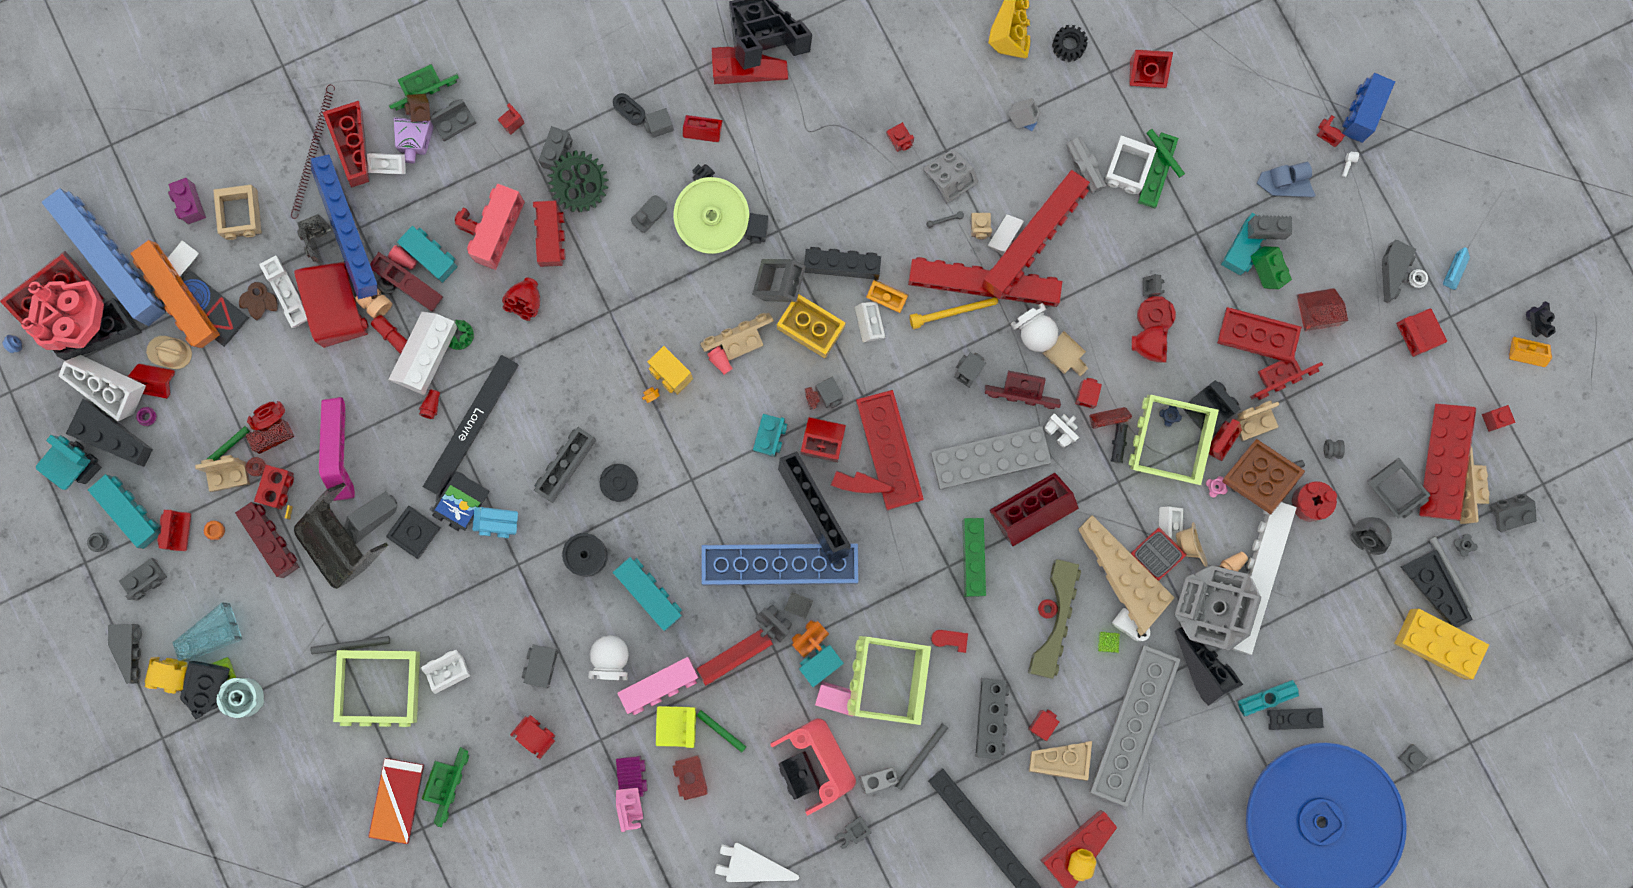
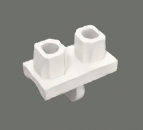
(1056, 423)

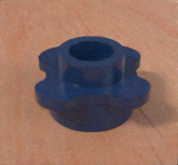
(1176, 417)

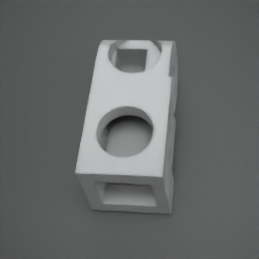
(878, 780)

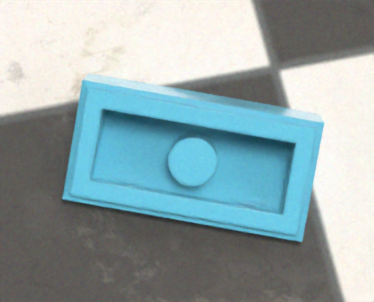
(1457, 268)

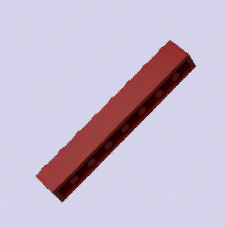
(1035, 234)
(969, 281)

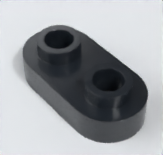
(630, 109)

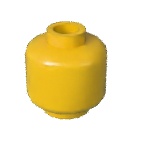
(1082, 865)

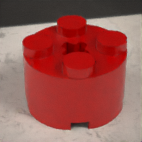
(1324, 497)
(533, 737)

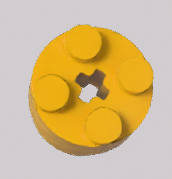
(166, 674)

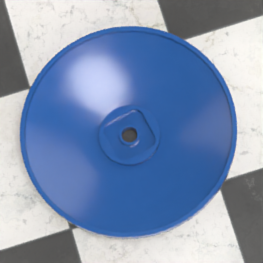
(1361, 812)

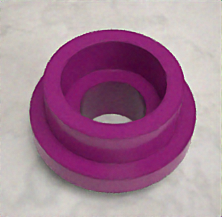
(141, 416)

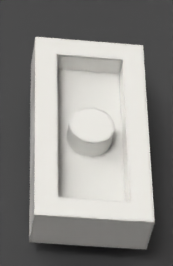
(386, 163)

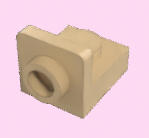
(981, 225)

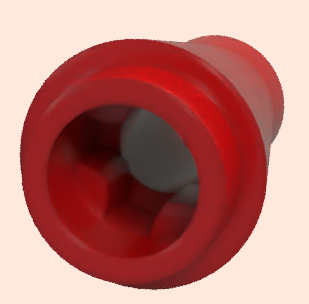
(429, 406)

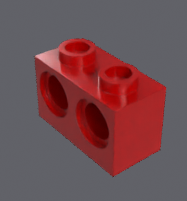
(268, 486)

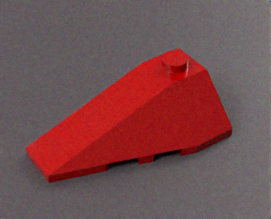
(728, 70)

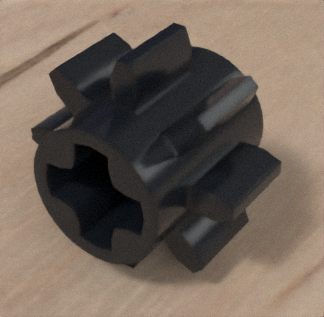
(702, 172)

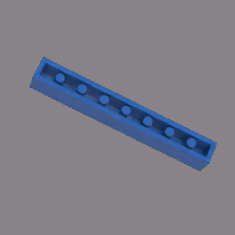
(343, 227)

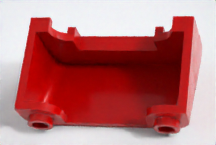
(330, 304)

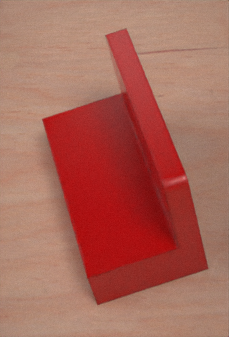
(154, 378)

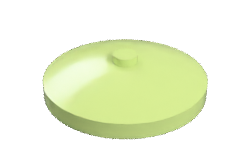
(711, 215)

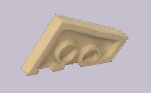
(1064, 761)

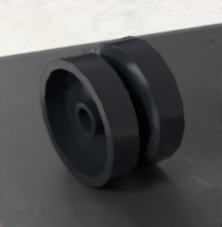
(573, 555)

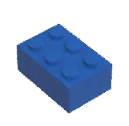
(1368, 107)

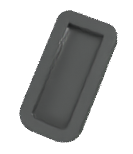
(649, 213)

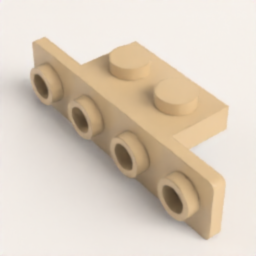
(739, 339)
(1475, 491)

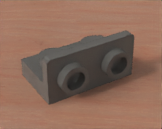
(452, 119)
(142, 579)

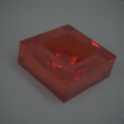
(812, 397)

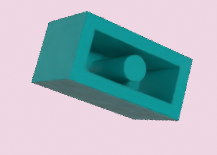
(820, 665)

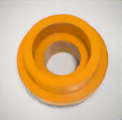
(650, 394)

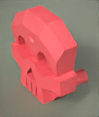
(53, 312)

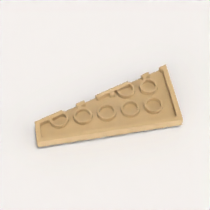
(1127, 576)

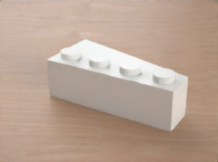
(103, 386)

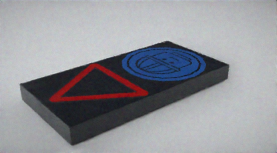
(220, 311)

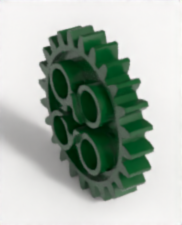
(561, 187)

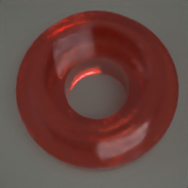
(261, 466)

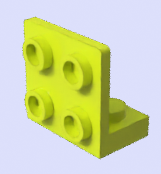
(676, 726)

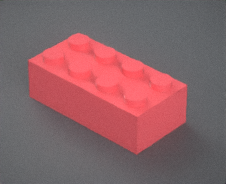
(496, 226)

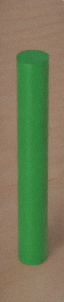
(1166, 154)
(229, 444)
(721, 731)

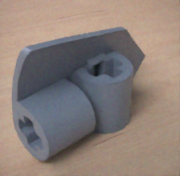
(1288, 180)

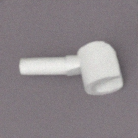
(1350, 157)

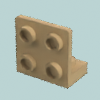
(1257, 421)
(224, 473)

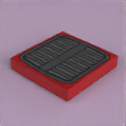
(1158, 553)

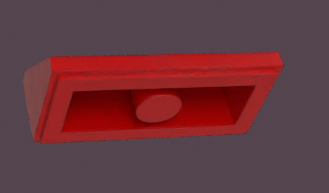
(702, 128)

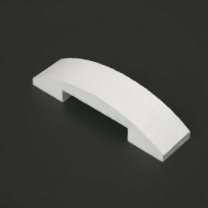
(285, 291)

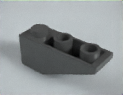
(1394, 267)
(124, 646)

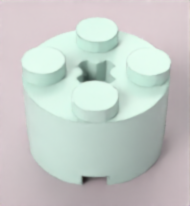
(251, 699)

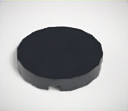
(618, 482)

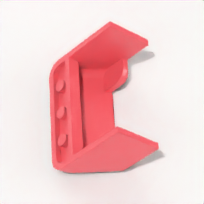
(830, 756)

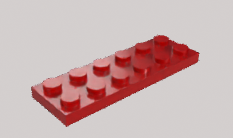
(889, 449)
(1448, 461)

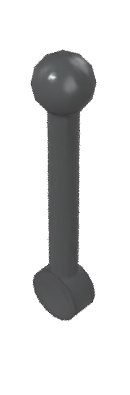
(959, 215)

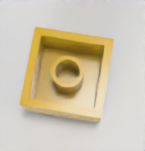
(669, 370)

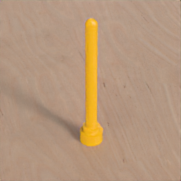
(918, 320)

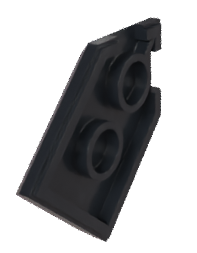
(202, 686)

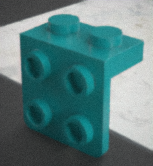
(62, 462)

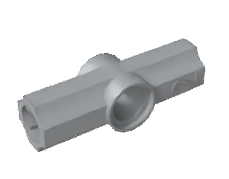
(1086, 164)

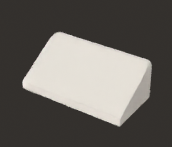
(1005, 234)
(182, 257)
(869, 321)
(1171, 521)

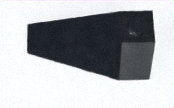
(1209, 675)

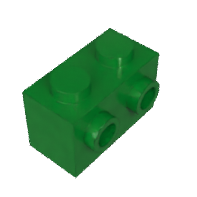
(1271, 267)

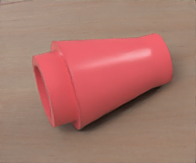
(402, 257)
(720, 360)

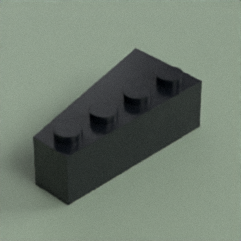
(114, 327)

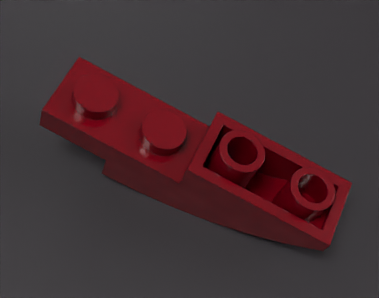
(405, 282)

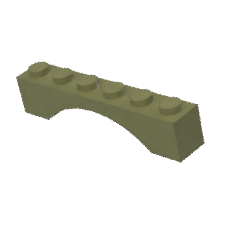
(1063, 579)

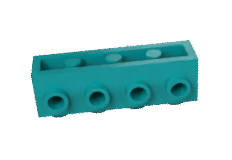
(125, 511)
(648, 594)

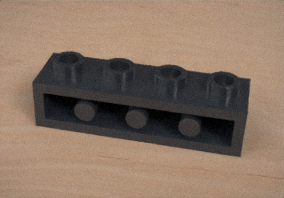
(842, 264)

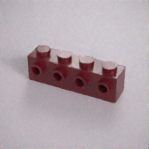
(267, 539)

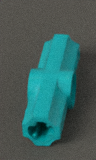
(1257, 701)

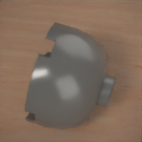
(1372, 534)

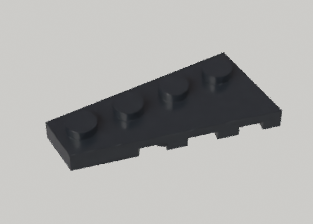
(1437, 585)

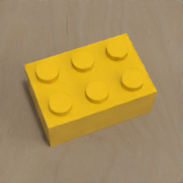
(811, 326)

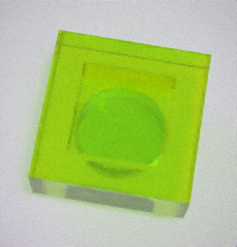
(1108, 642)

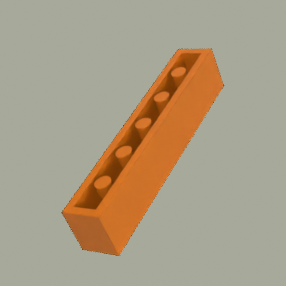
(175, 294)

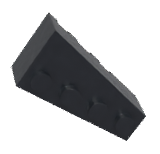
(102, 431)

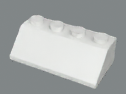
(423, 352)

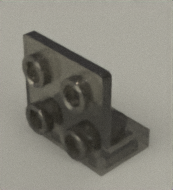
(310, 228)

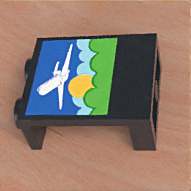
(459, 501)

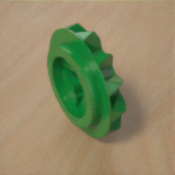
(465, 339)

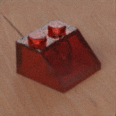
(1322, 309)

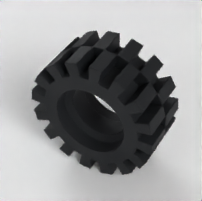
(1074, 33)

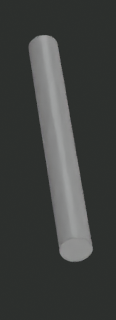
(1436, 546)

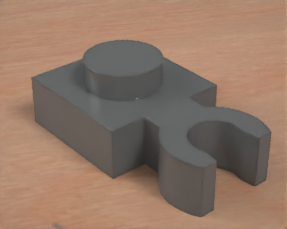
(856, 831)

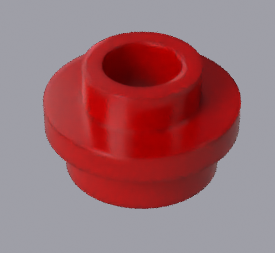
(1053, 606)

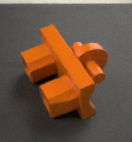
(810, 639)

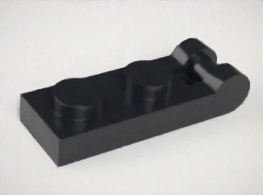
(1296, 718)

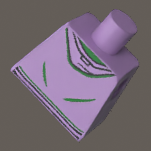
(412, 137)

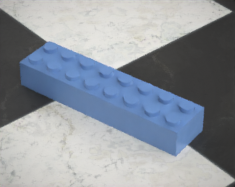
(104, 256)
(776, 565)

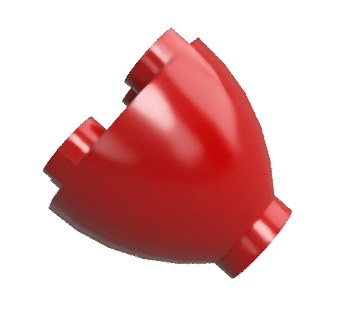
(523, 299)
(1152, 343)

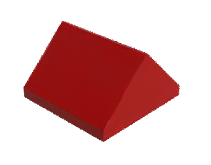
(1150, 68)

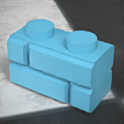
(495, 521)

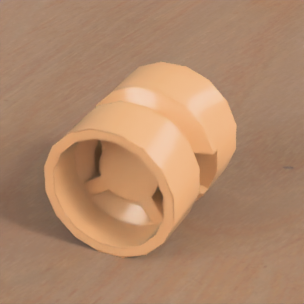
(375, 304)

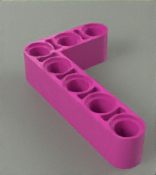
(332, 447)

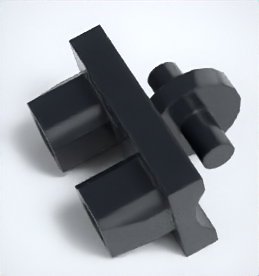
(1541, 320)

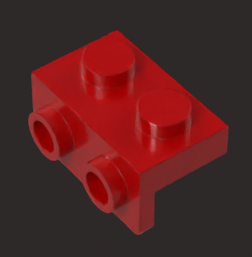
(174, 530)

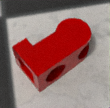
(943, 637)

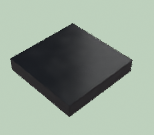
(413, 532)

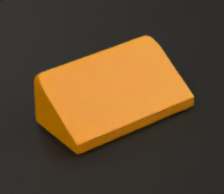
(887, 296)
(1530, 352)

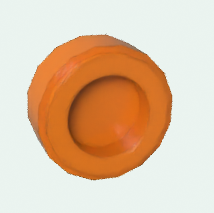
(214, 530)

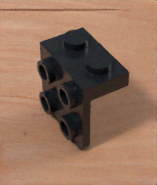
(1213, 397)

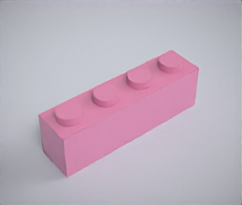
(658, 685)

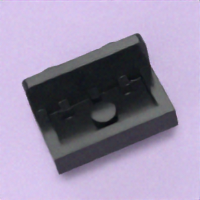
(799, 775)

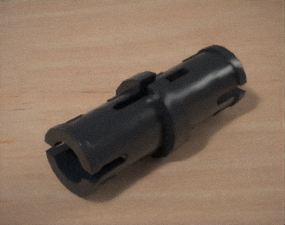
(1119, 443)

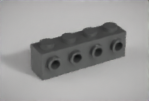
(562, 468)
(991, 718)

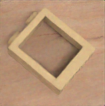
(236, 193)

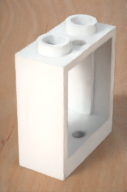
(1135, 148)

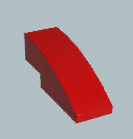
(860, 483)

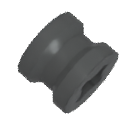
(1334, 449)

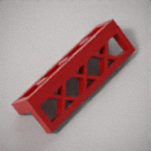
(734, 657)

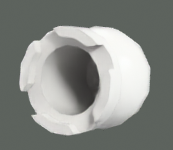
(1037, 330)
(609, 657)

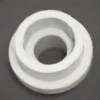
(1423, 278)

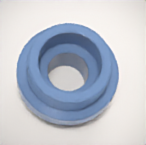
(12, 344)

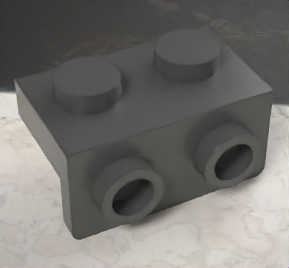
(1514, 512)

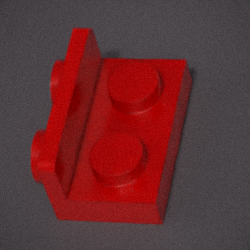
(1224, 439)

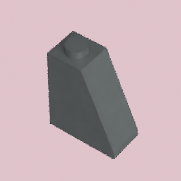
(370, 516)

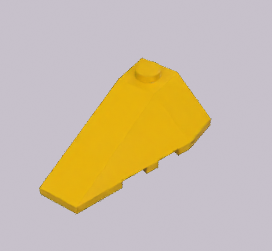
(1009, 29)

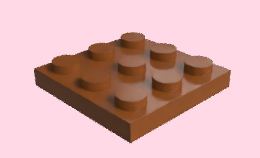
(1263, 476)

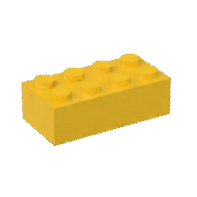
(1441, 644)

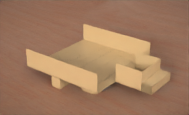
(1066, 355)

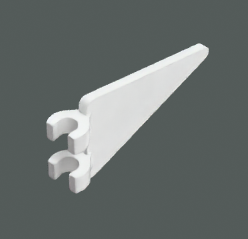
(750, 866)

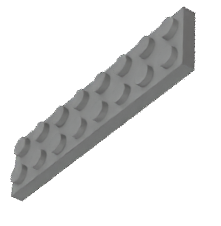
(1135, 726)

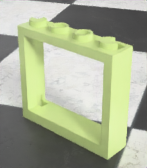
(1203, 447)
(918, 682)
(384, 721)

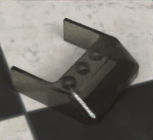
(330, 544)

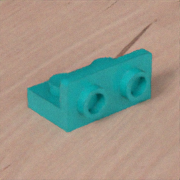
(769, 435)

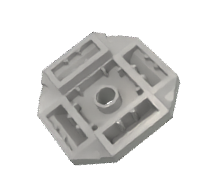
(1201, 601)

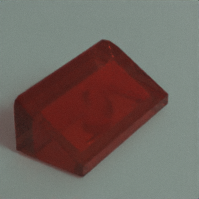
(1110, 417)

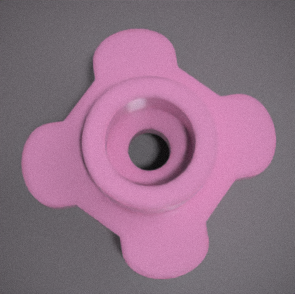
(1221, 486)

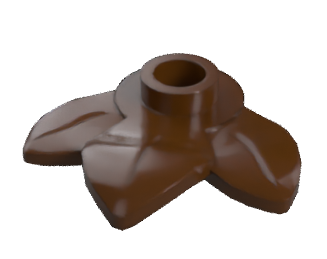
(258, 303)

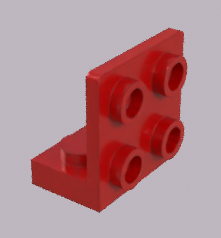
(1421, 332)

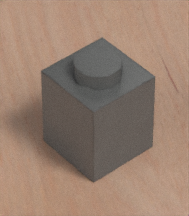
(658, 123)
(829, 392)

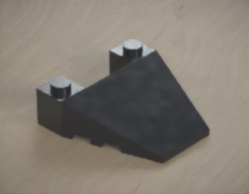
(763, 26)

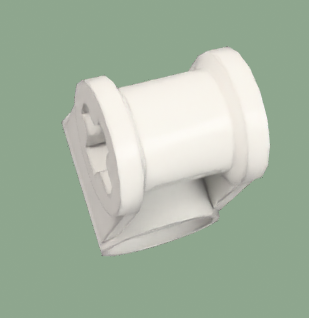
(1129, 627)

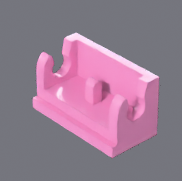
(833, 697)
(628, 808)

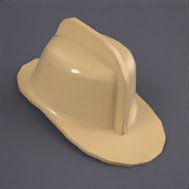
(169, 352)
(1190, 543)

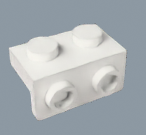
(446, 671)

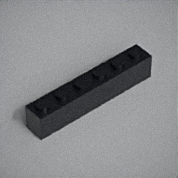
(814, 507)

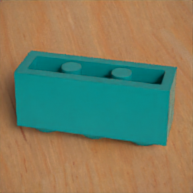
(428, 253)
(1239, 255)

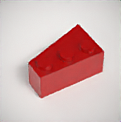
(549, 233)

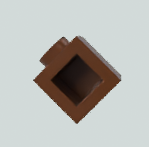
(417, 107)

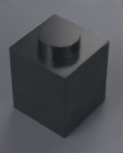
(757, 228)

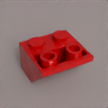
(822, 439)

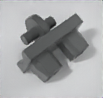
(771, 625)

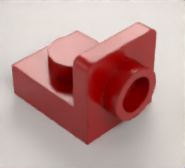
(1330, 134)
(900, 137)
(463, 224)

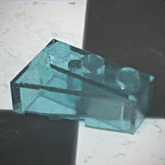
(208, 634)

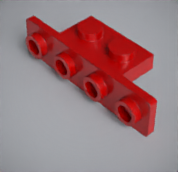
(1279, 374)

